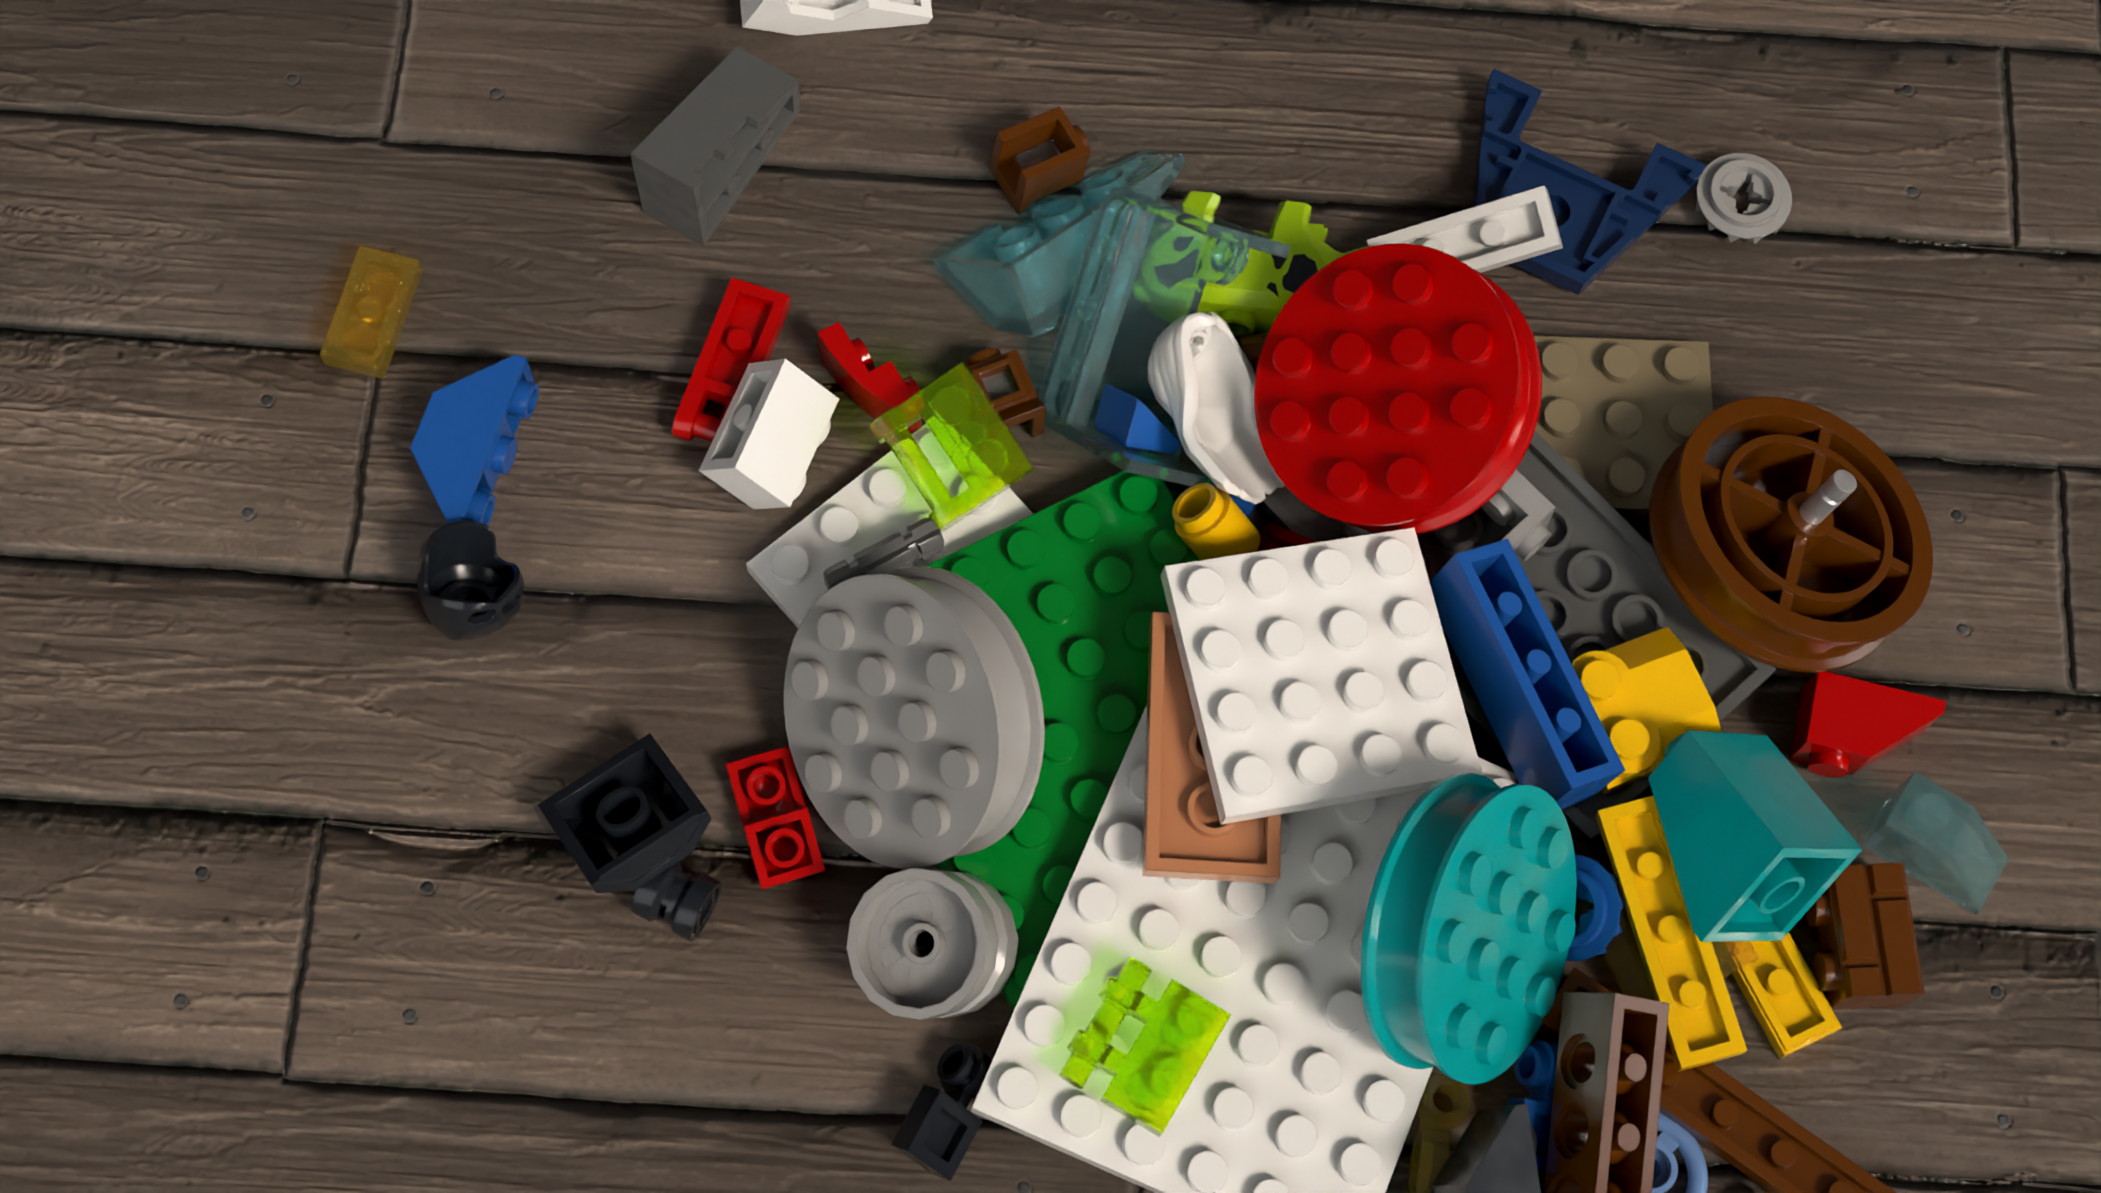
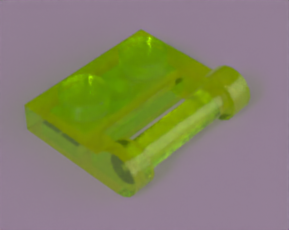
(969, 435)

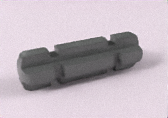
(890, 553)

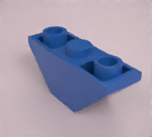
(471, 435)

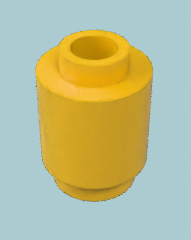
(1213, 523)

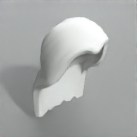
(1209, 393)

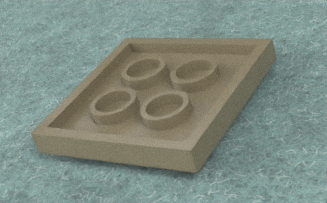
(1621, 409)

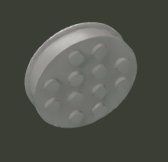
(913, 716)

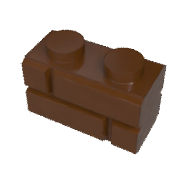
(1867, 939)

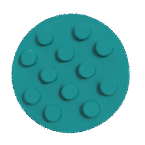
(1469, 927)

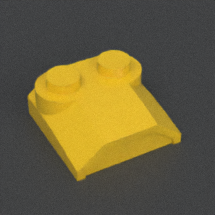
(1645, 699)

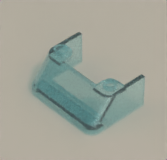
(1135, 279)

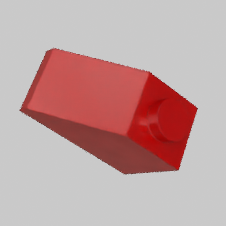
(1854, 722)

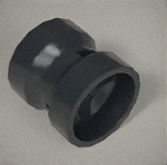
(679, 899)

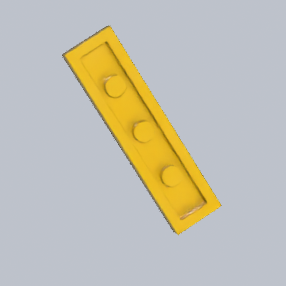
(1677, 963)

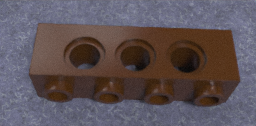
(1606, 1094)

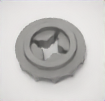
(1766, 191)

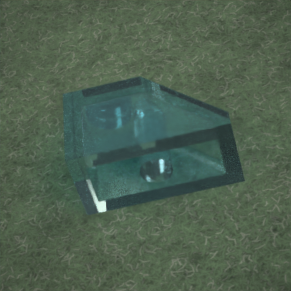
(1938, 841)

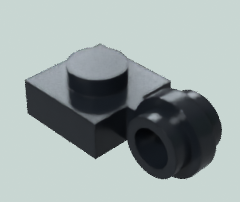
(938, 1123)

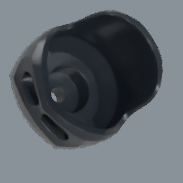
(466, 583)

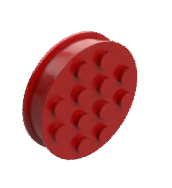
(1397, 389)

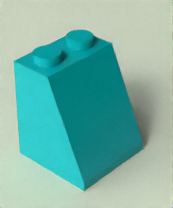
(1745, 835)

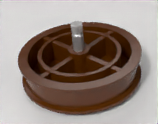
(1790, 534)

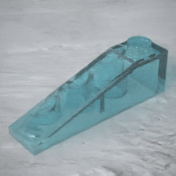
(1029, 271)

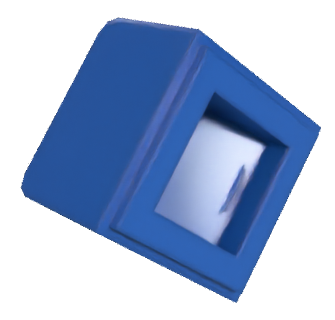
(1131, 422)

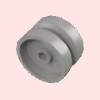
(895, 950)

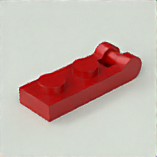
(740, 335)

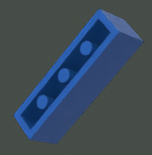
(1523, 675)

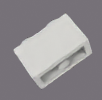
(770, 435)

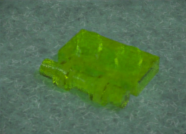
(1164, 1055)

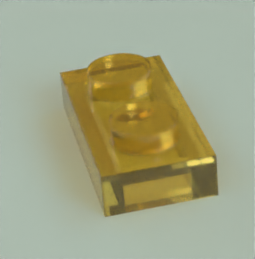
(371, 312)

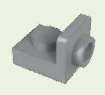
(1524, 511)

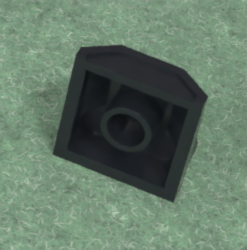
(627, 818)

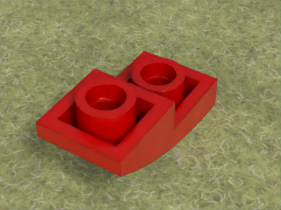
(853, 369)
(775, 817)

